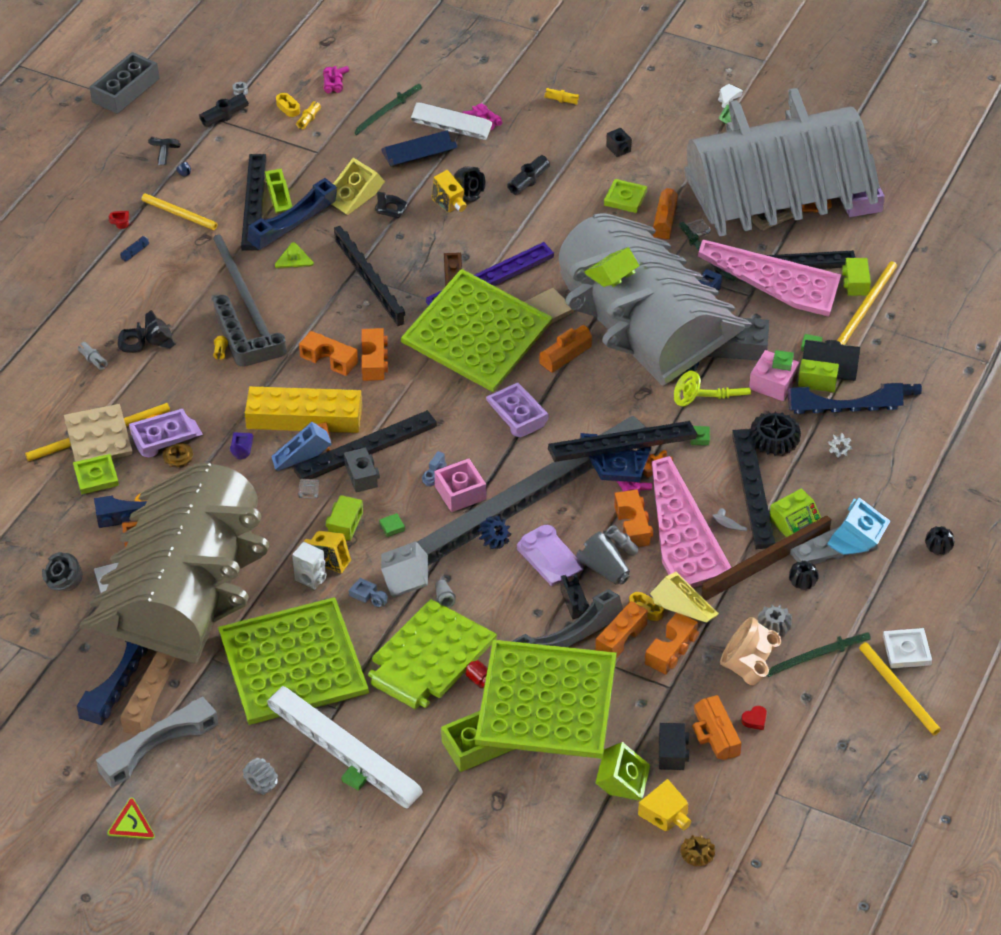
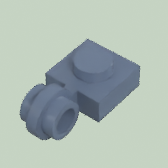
(436, 463)
(364, 590)

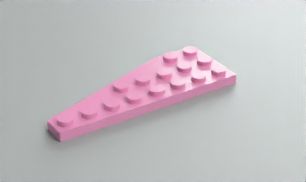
(785, 280)
(683, 532)

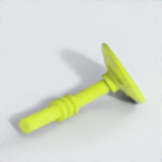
(690, 390)

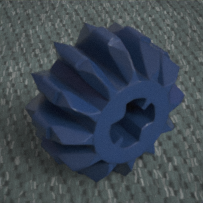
(494, 532)

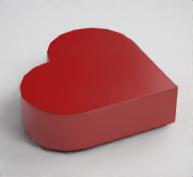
(119, 218)
(755, 718)

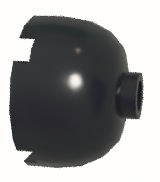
(471, 181)

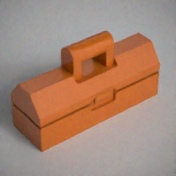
(665, 214)
(567, 347)
(720, 730)

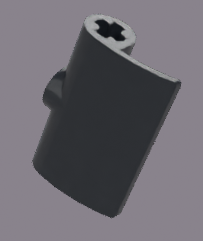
(834, 352)

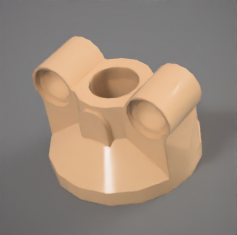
(749, 651)

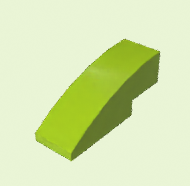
(278, 190)

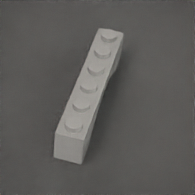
(191, 720)

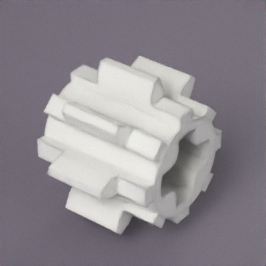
(843, 449)

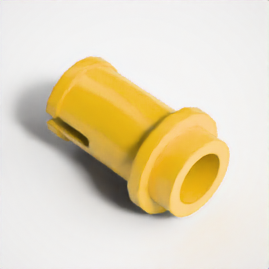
(220, 346)

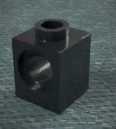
(618, 142)

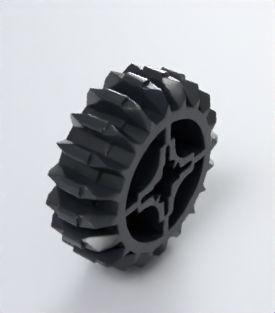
(775, 433)

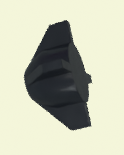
(157, 331)

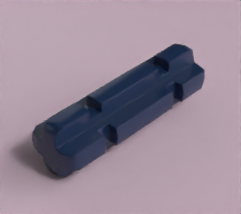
(134, 248)
(916, 389)

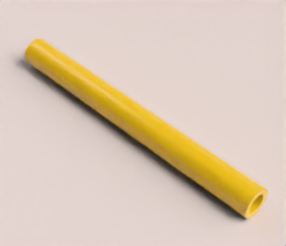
(179, 211)

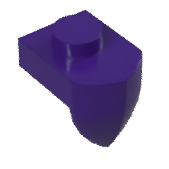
(241, 445)

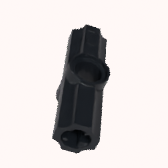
(223, 110)
(528, 175)

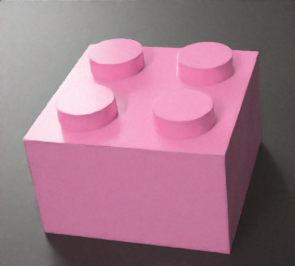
(770, 380)
(460, 485)

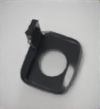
(164, 145)
(384, 200)
(132, 332)

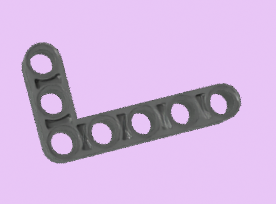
(246, 351)

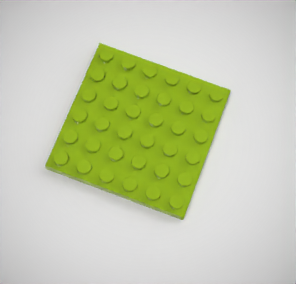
(476, 330)
(295, 649)
(546, 699)

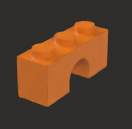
(374, 354)
(342, 357)
(630, 506)
(628, 622)
(664, 655)

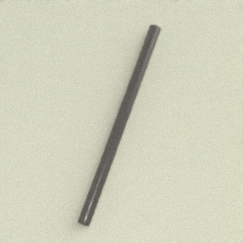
(245, 294)

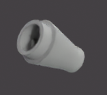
(444, 594)

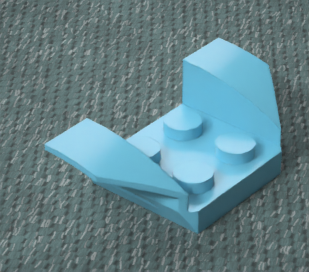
(859, 530)

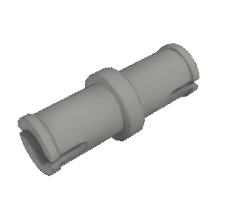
(92, 356)
(622, 540)

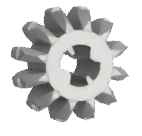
(775, 619)
(260, 776)

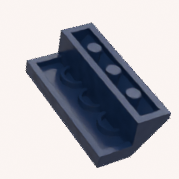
(418, 148)

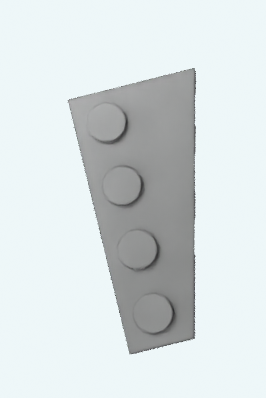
(817, 550)

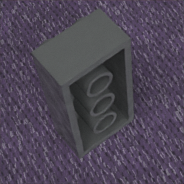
(124, 82)
(747, 344)

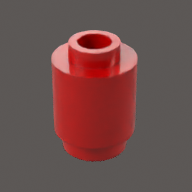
(477, 673)

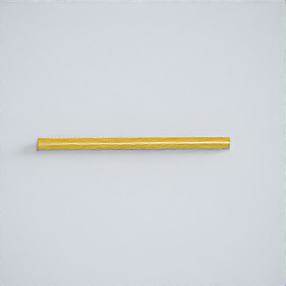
(868, 301)
(65, 443)

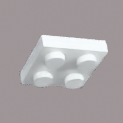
(907, 648)

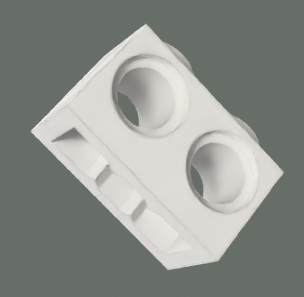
(309, 565)

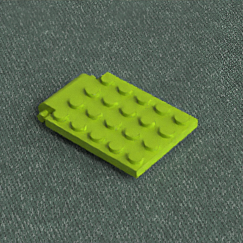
(428, 654)

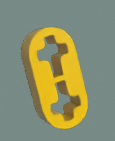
(288, 104)
(648, 603)

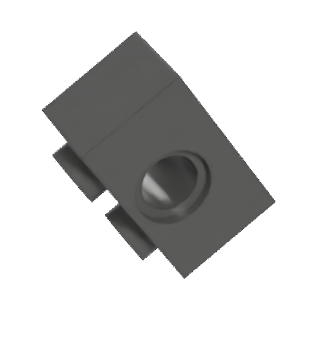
(361, 469)

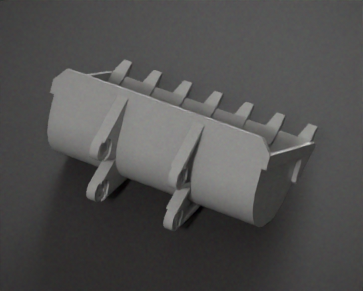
(781, 164)
(655, 313)

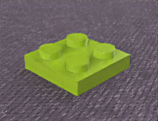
(625, 195)
(95, 474)

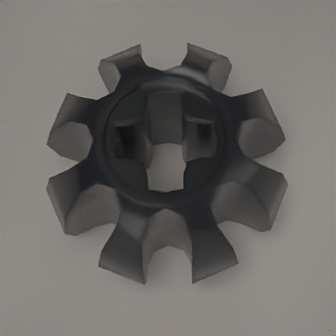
(939, 540)
(803, 575)

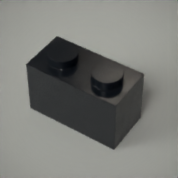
(672, 746)

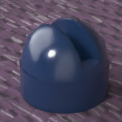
(184, 169)

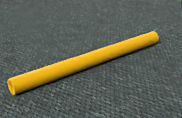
(900, 689)

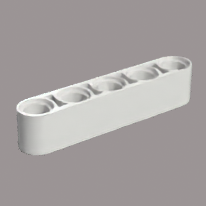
(451, 121)

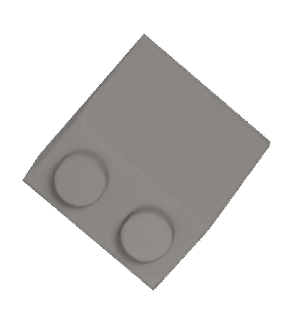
(405, 569)

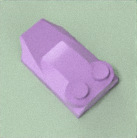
(518, 410)
(163, 431)
(549, 554)

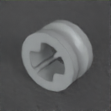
(240, 87)

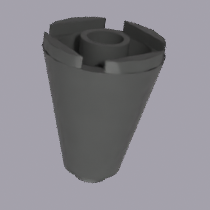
(604, 558)

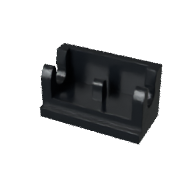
(573, 596)

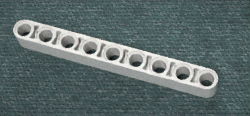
(345, 747)

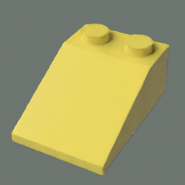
(356, 186)
(678, 596)

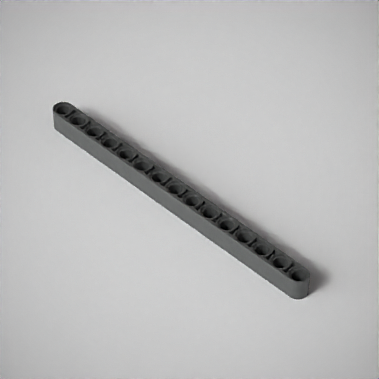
(512, 500)

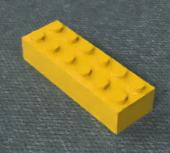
(297, 407)

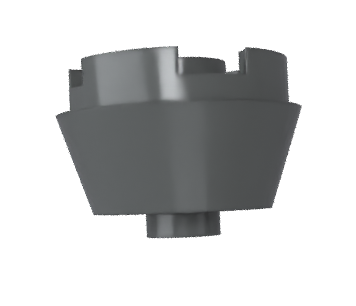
(62, 572)

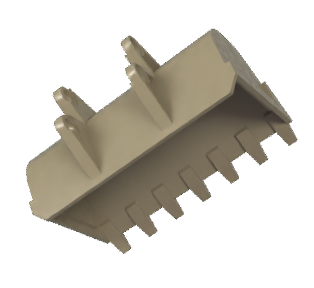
(181, 562)

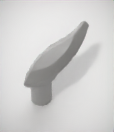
(727, 522)

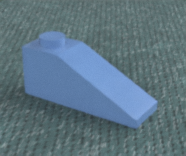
(304, 446)

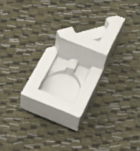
(729, 93)

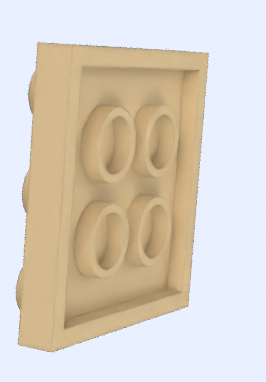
(98, 433)

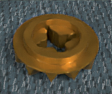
(170, 453)
(692, 856)

